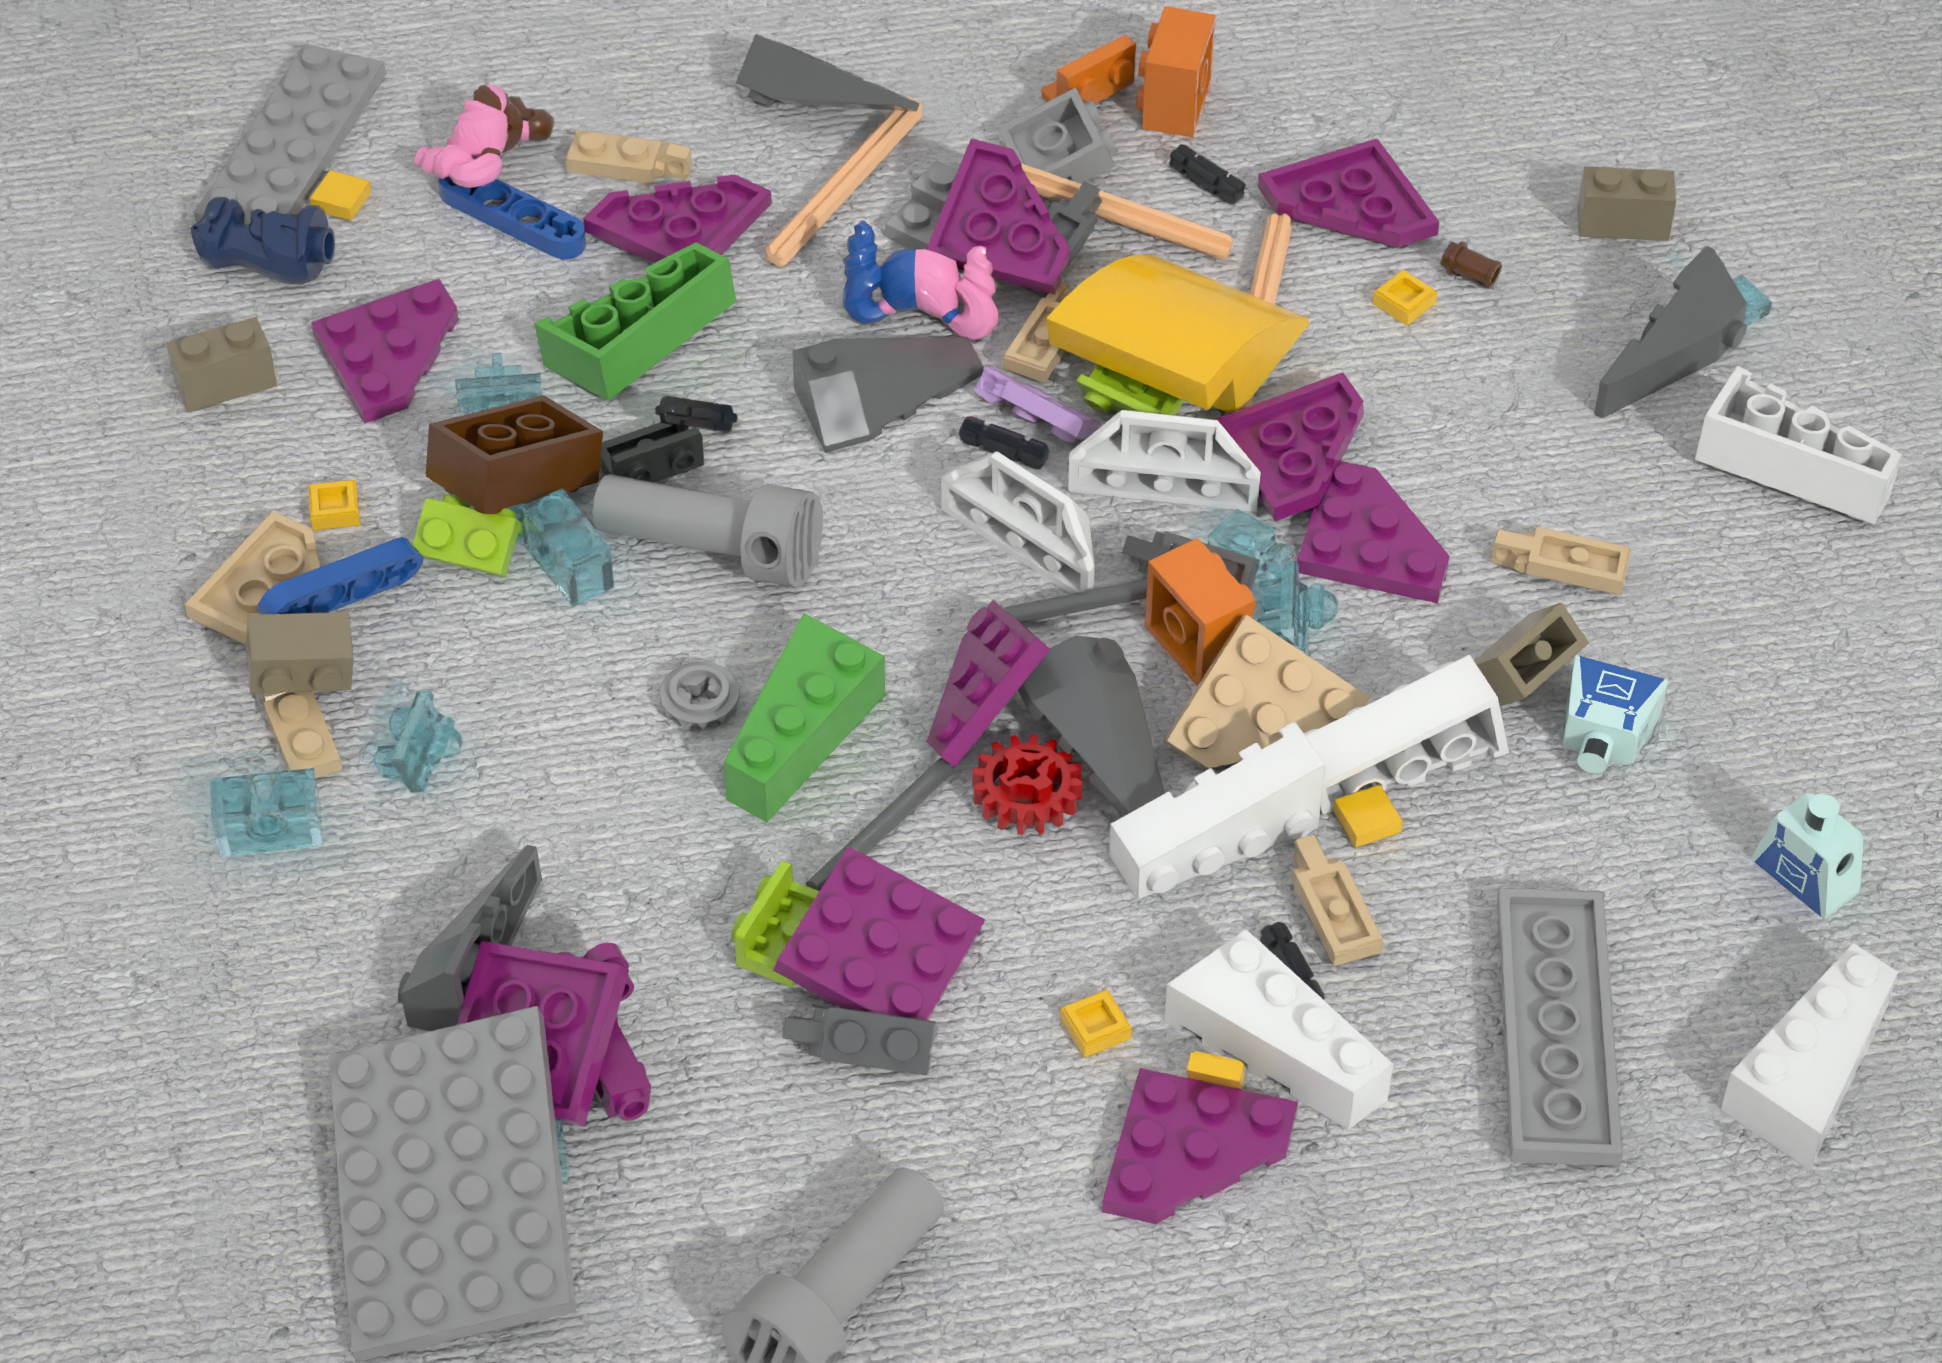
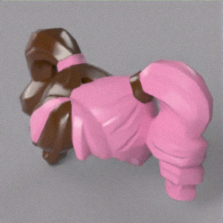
(484, 132)

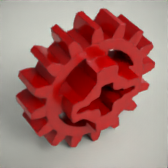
(1026, 784)

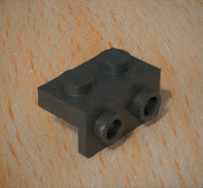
(653, 452)

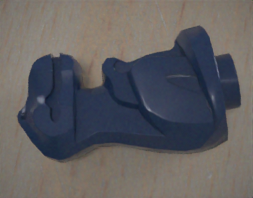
(272, 244)

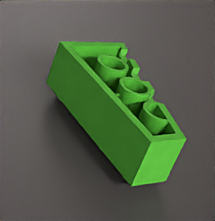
(639, 322)
(801, 716)

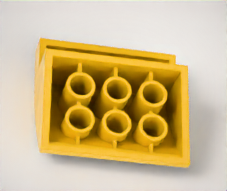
(1175, 331)

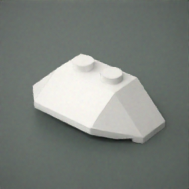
(1165, 462)
(1023, 518)

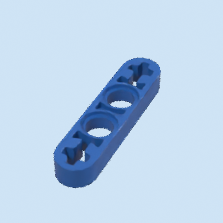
(554, 234)
(344, 580)

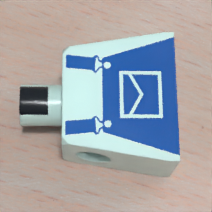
(1610, 712)
(1813, 853)

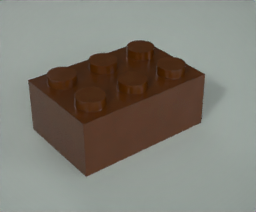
(513, 454)

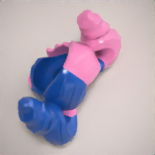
(919, 281)

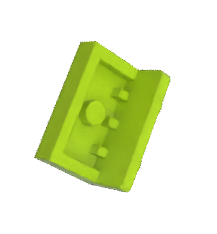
(1117, 392)
(465, 538)
(771, 922)

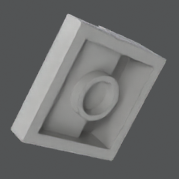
(1062, 138)
(918, 217)

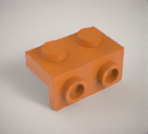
(1097, 73)

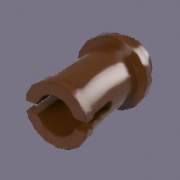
(1470, 264)

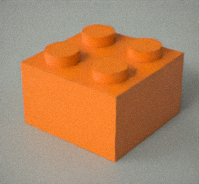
(1176, 71)
(1193, 605)

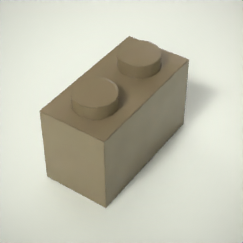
(1626, 203)
(222, 364)
(299, 652)
(1531, 653)

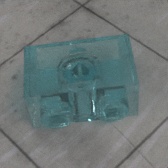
(567, 547)
(266, 812)

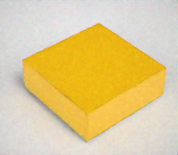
(341, 194)
(1404, 297)
(334, 505)
(1367, 816)
(1095, 1023)
(1216, 1070)

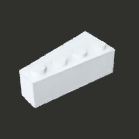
(1796, 449)
(1411, 732)
(1222, 816)
(1281, 1028)
(1809, 1059)

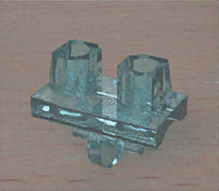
(496, 386)
(1298, 606)
(422, 741)

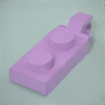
(1035, 404)

